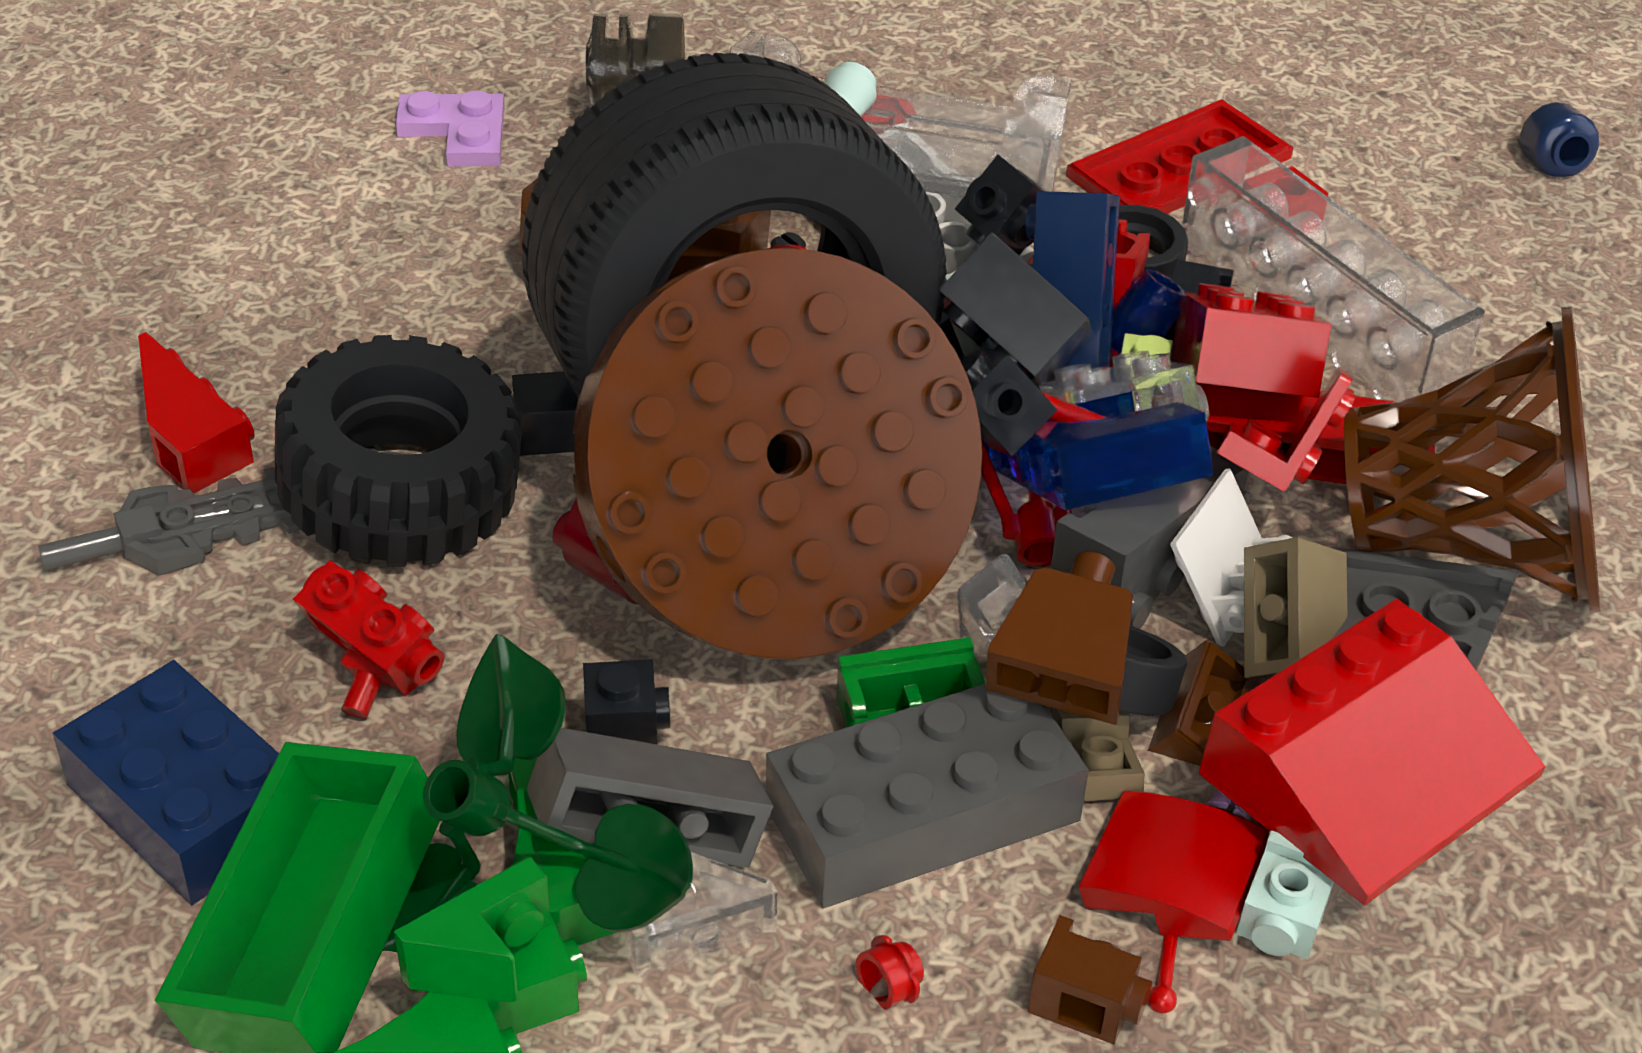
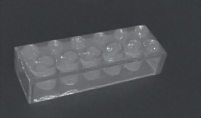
(1389, 315)

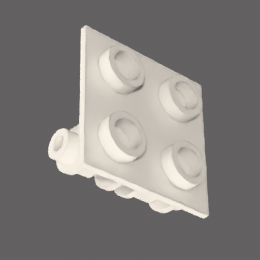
(1212, 555)

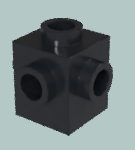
(999, 204)

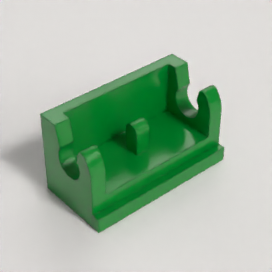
(903, 678)

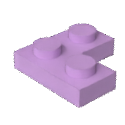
(469, 120)

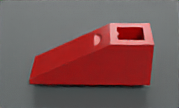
(190, 426)

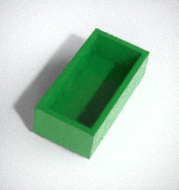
(302, 903)

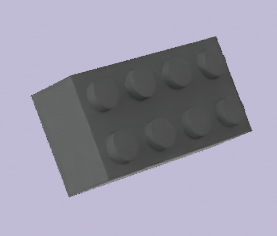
(922, 790)

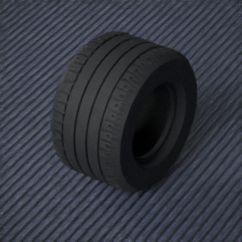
(693, 150)

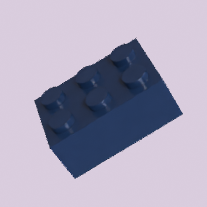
(168, 773)

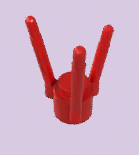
(1033, 524)

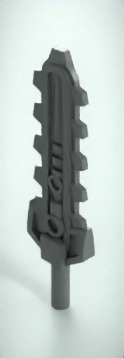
(175, 528)

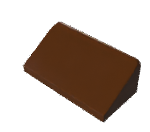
(1207, 686)

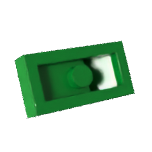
(467, 940)

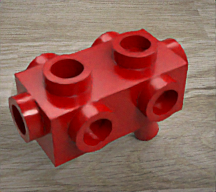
(378, 638)

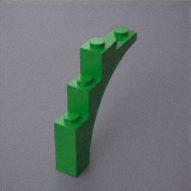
(545, 966)

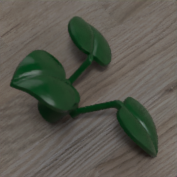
(514, 712)

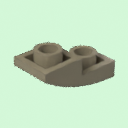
(1105, 752)

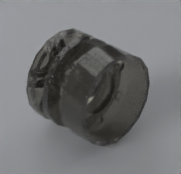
(619, 58)

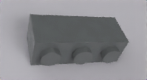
(707, 796)

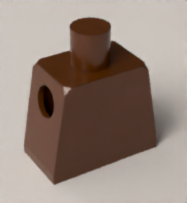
(1066, 641)

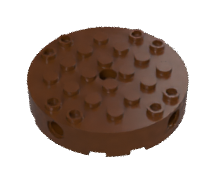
(872, 472)

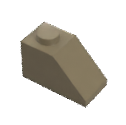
(1290, 602)

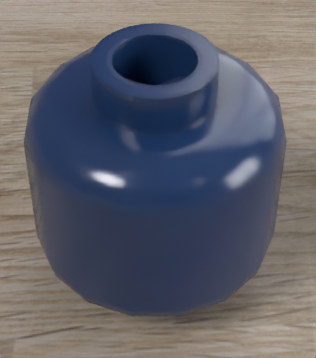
(1559, 139)

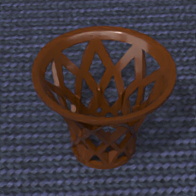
(1415, 476)

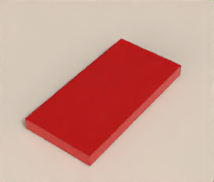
(1157, 163)

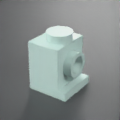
(1285, 901)

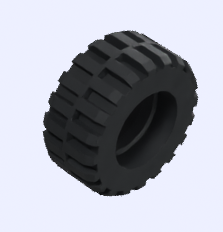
(389, 502)

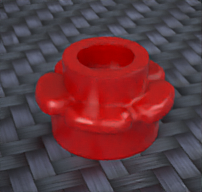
(896, 964)

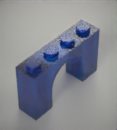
(1111, 455)

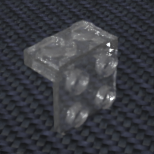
(1151, 377)

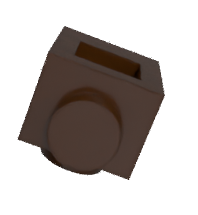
(1087, 984)

